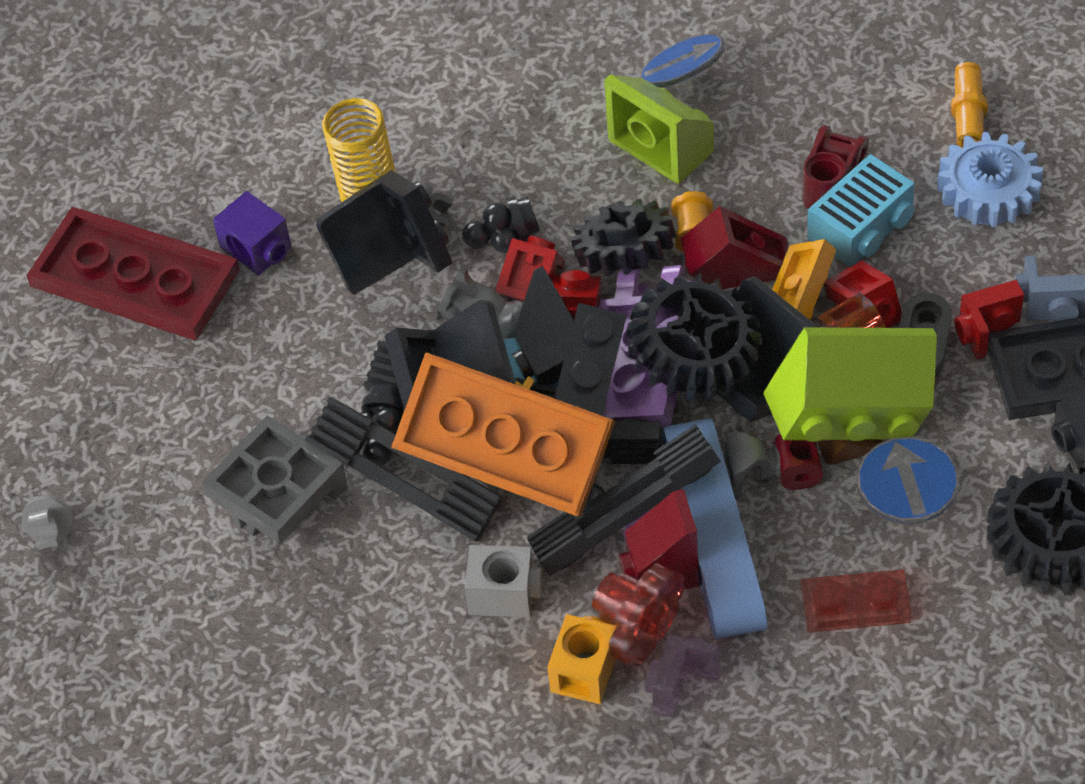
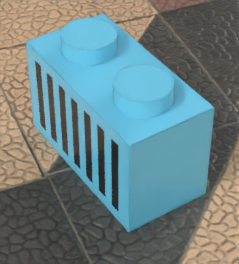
(862, 210)

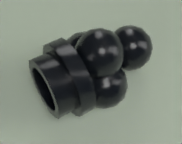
(502, 225)
(385, 408)

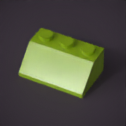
(854, 384)

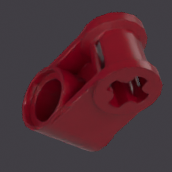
(830, 161)

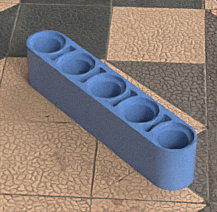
(724, 558)

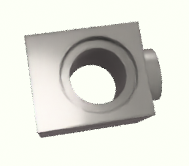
(496, 563)

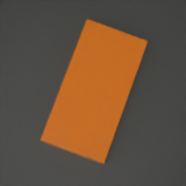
(503, 434)

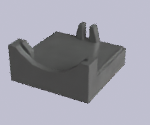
(274, 480)

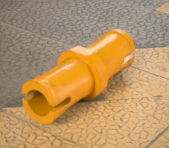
(969, 103)

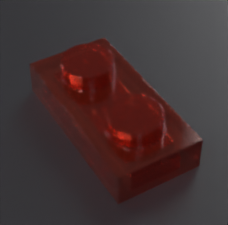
(855, 601)

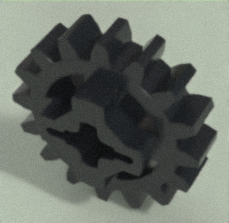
(623, 237)

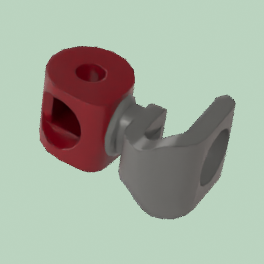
(792, 461)

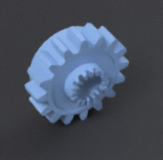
(989, 180)

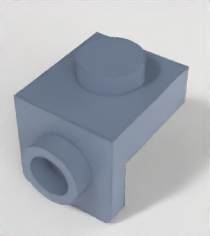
(1051, 296)

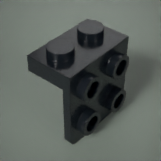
(383, 231)
(779, 329)
(467, 339)

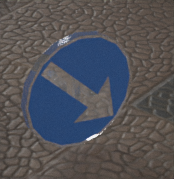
(684, 61)
(907, 480)

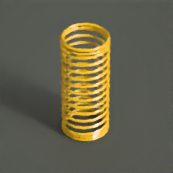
(334, 144)

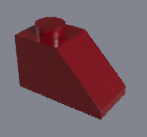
(733, 249)
(663, 537)

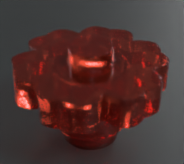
(638, 610)

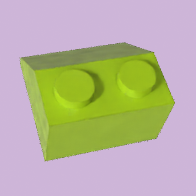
(656, 126)

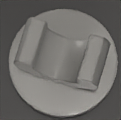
(47, 520)

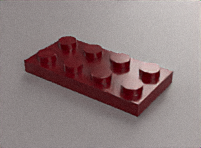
(133, 273)

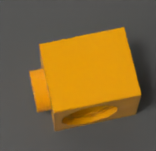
(577, 676)

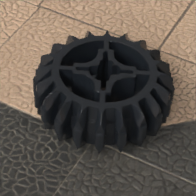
(682, 350)
(1024, 522)

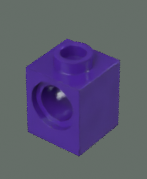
(252, 233)

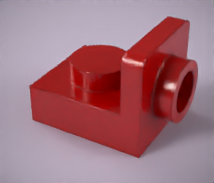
(522, 261)
(872, 284)
(987, 311)

